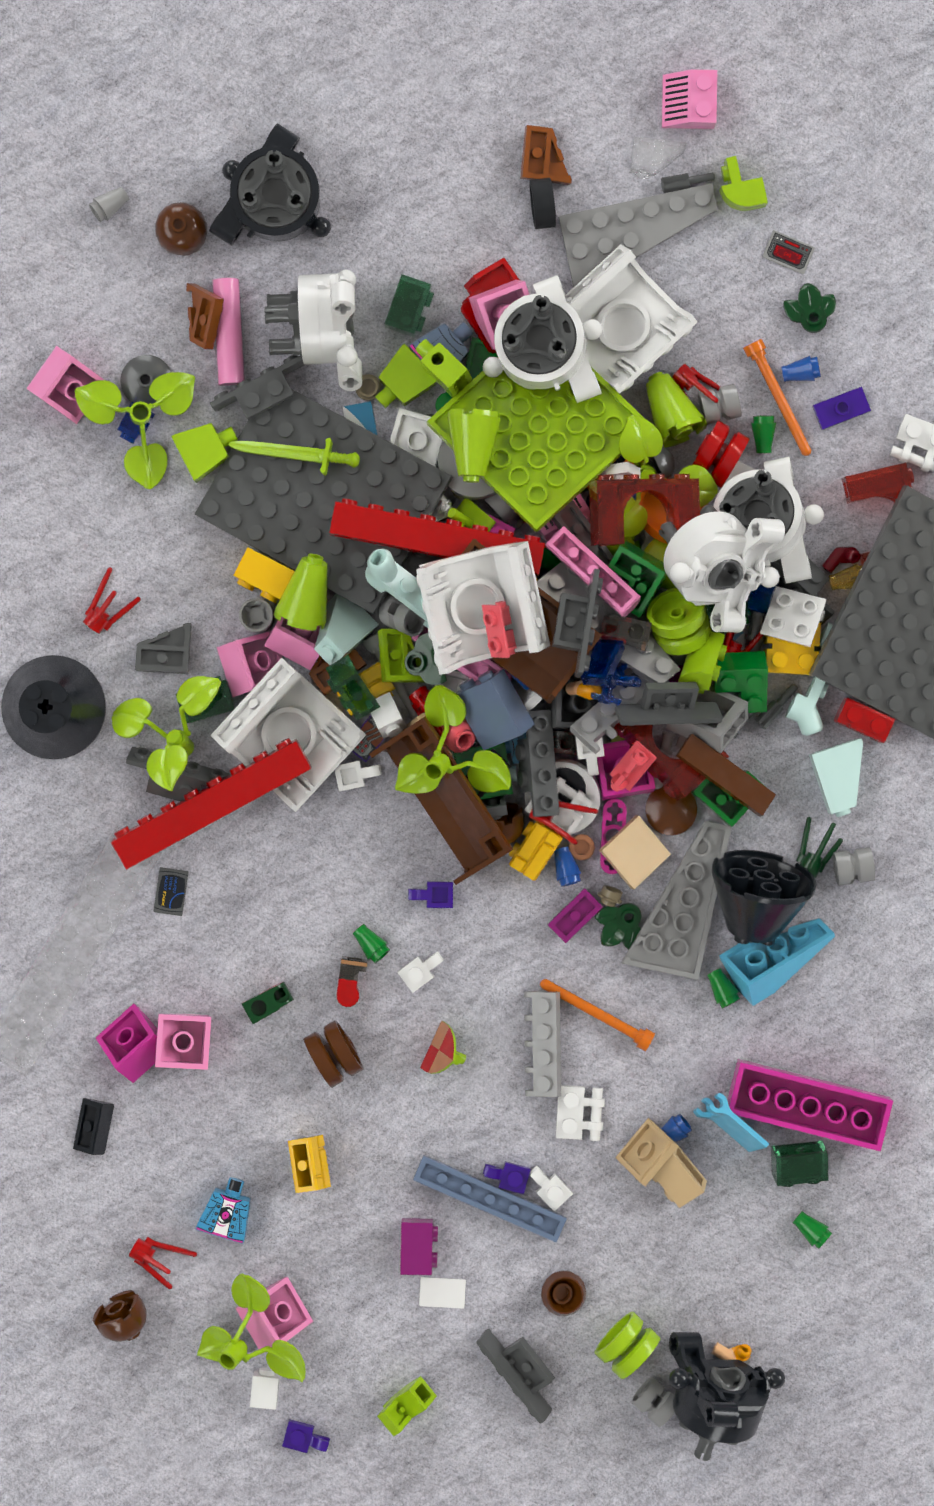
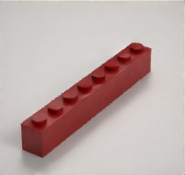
(419, 534)
(211, 803)

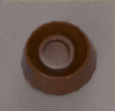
(563, 1293)

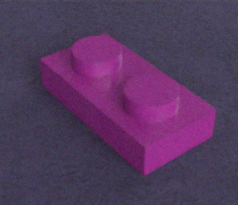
(574, 915)

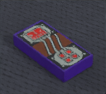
(370, 741)

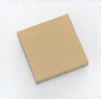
(635, 852)
(646, 1152)

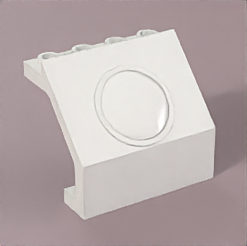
(634, 315)
(461, 584)
(291, 708)

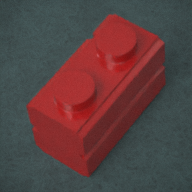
(864, 720)

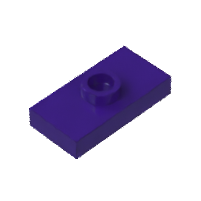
(841, 408)

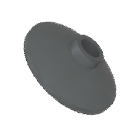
(135, 370)

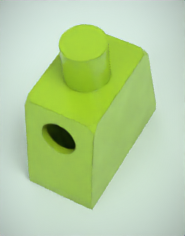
(450, 373)
(404, 379)
(203, 448)

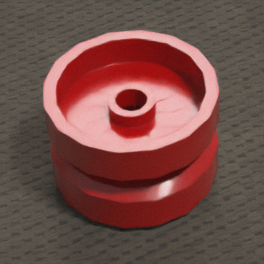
(720, 454)

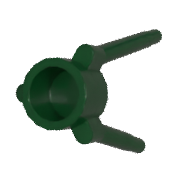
(812, 861)

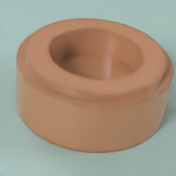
(583, 849)

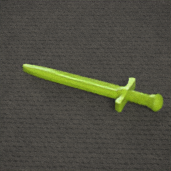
(299, 453)

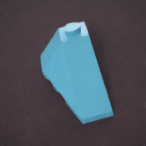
(763, 969)

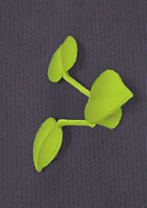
(170, 391)
(637, 443)
(167, 764)
(422, 775)
(229, 1352)

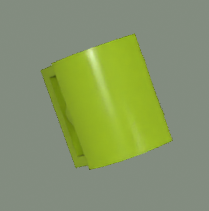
(702, 664)

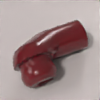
(841, 555)

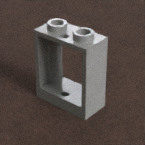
(724, 732)

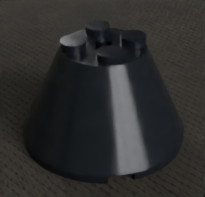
(76, 703)
(760, 893)

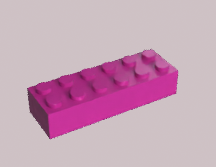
(809, 1105)

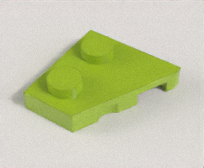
(393, 651)

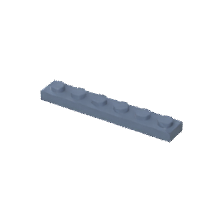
(489, 1198)

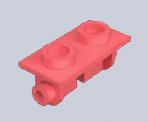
(500, 641)
(631, 767)

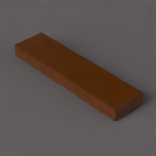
(725, 775)

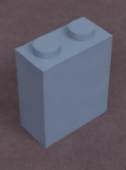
(494, 709)

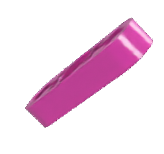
(608, 816)

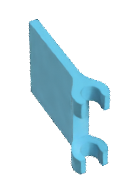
(731, 1123)

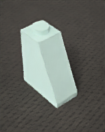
(344, 629)
(838, 775)

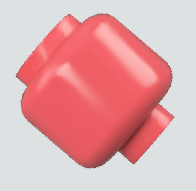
(459, 737)

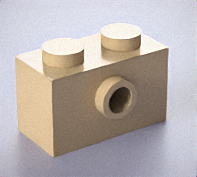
(680, 1179)

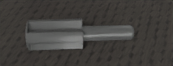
(683, 181)
(774, 708)

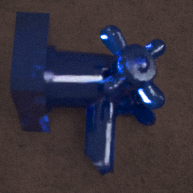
(605, 673)

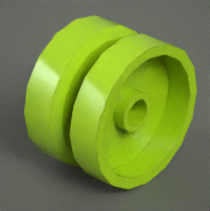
(678, 624)
(627, 1345)

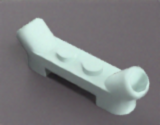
(389, 576)
(803, 708)

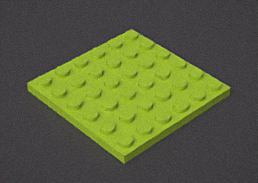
(544, 441)

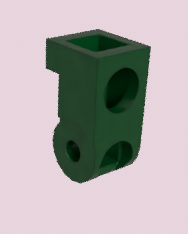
(267, 1002)

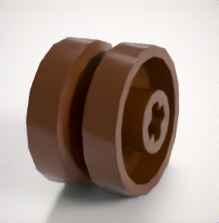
(332, 1054)

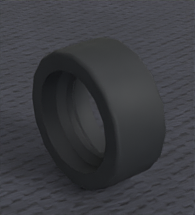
(542, 203)

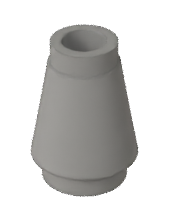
(108, 204)

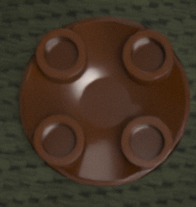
(668, 814)

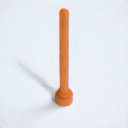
(756, 352)
(641, 1037)

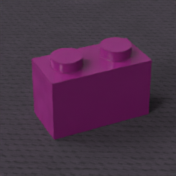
(416, 1246)

